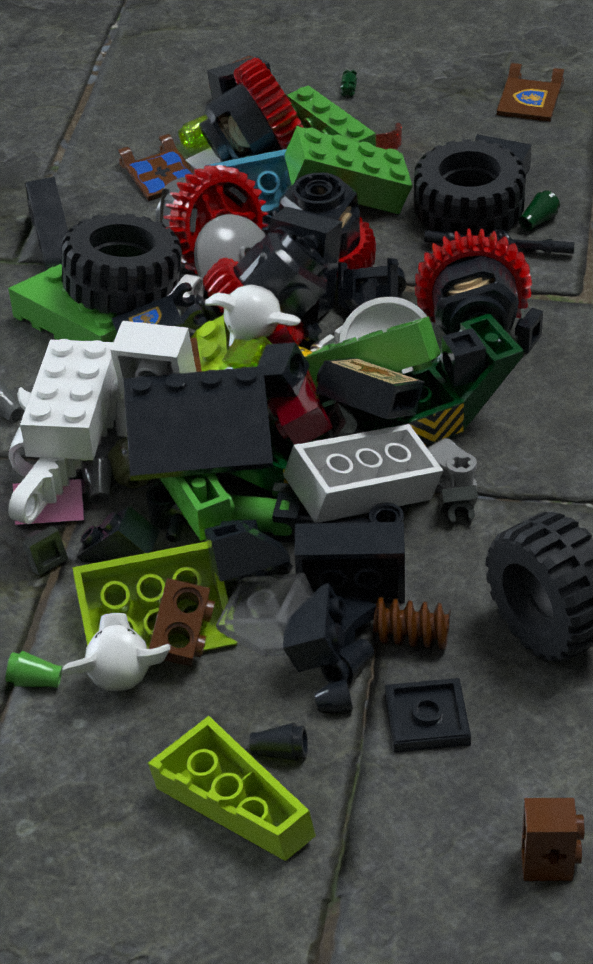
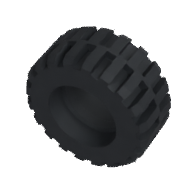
(469, 187)
(120, 262)
(545, 584)

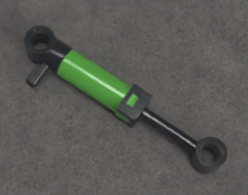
(271, 514)

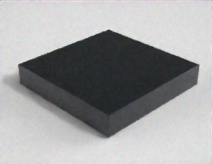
(427, 715)

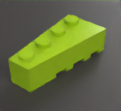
(231, 788)

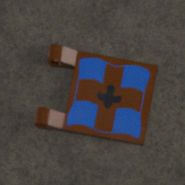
(155, 171)

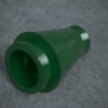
(542, 207)

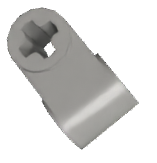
(456, 464)

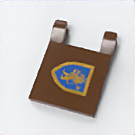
(529, 97)

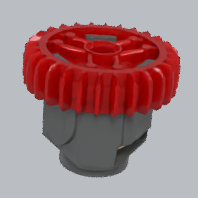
(199, 198)

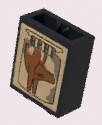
(369, 387)

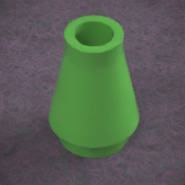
(32, 671)

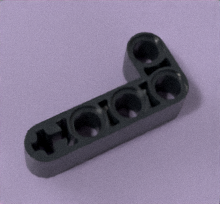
(48, 218)

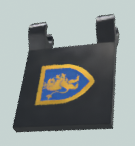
(165, 311)

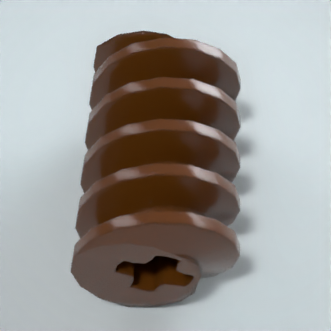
(411, 624)

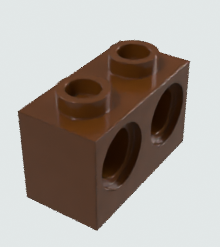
(174, 621)

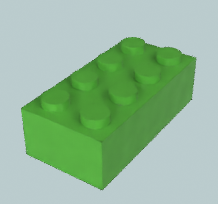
(373, 172)

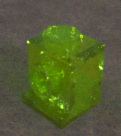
(245, 353)

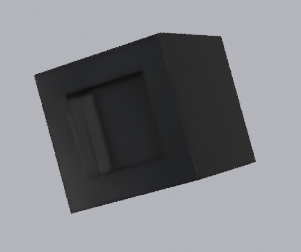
(463, 357)
(283, 369)

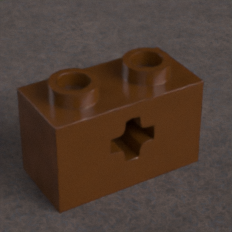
(551, 839)

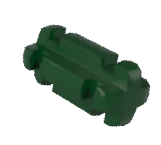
(348, 83)

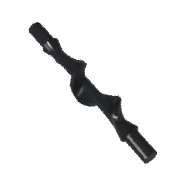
(523, 245)

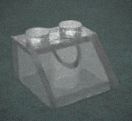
(260, 609)

